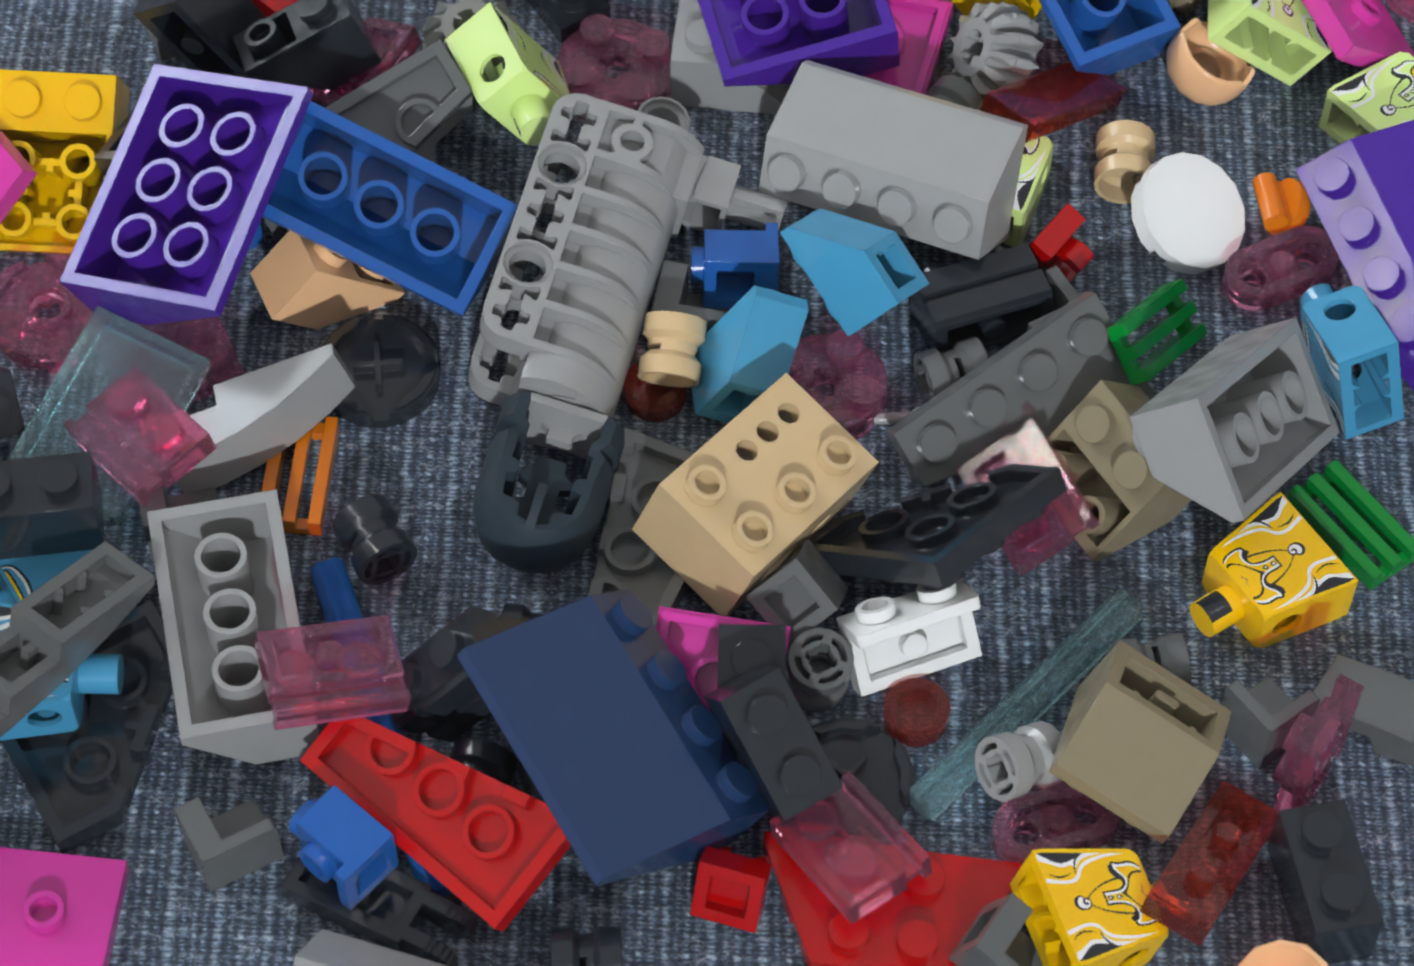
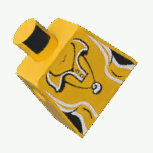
(1273, 579)
(1088, 907)

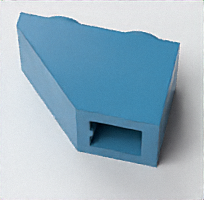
(853, 266)
(747, 352)

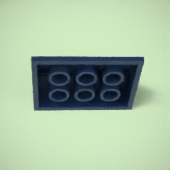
(614, 736)

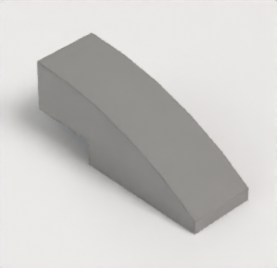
(267, 413)

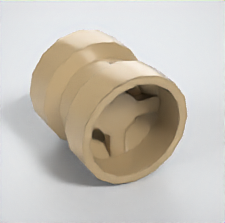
(1122, 152)
(672, 349)

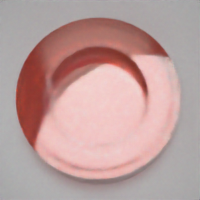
(652, 401)
(916, 712)

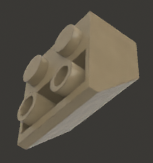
(1110, 472)
(1139, 741)

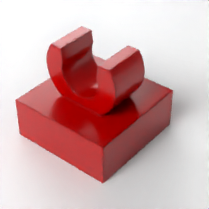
(1056, 247)
(730, 888)

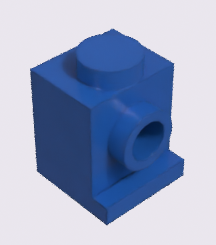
(735, 263)
(344, 845)

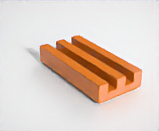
(329, 434)

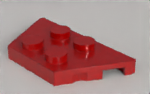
(909, 929)

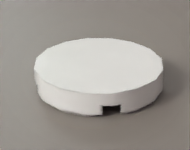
(1188, 213)

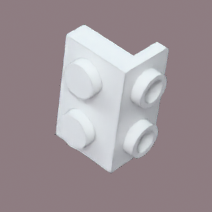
(910, 635)

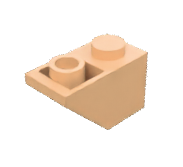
(317, 287)

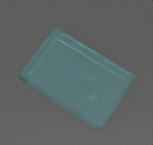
(98, 359)

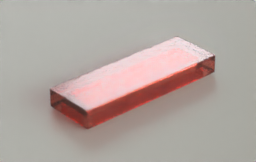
(1054, 99)
(1210, 863)

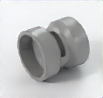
(1017, 761)

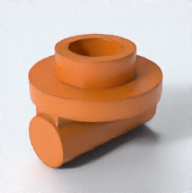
(1281, 203)

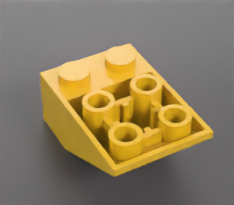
(58, 128)

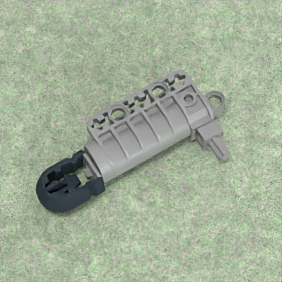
(585, 310)

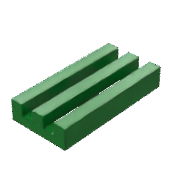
(1178, 319)
(1360, 517)

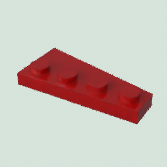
(454, 821)

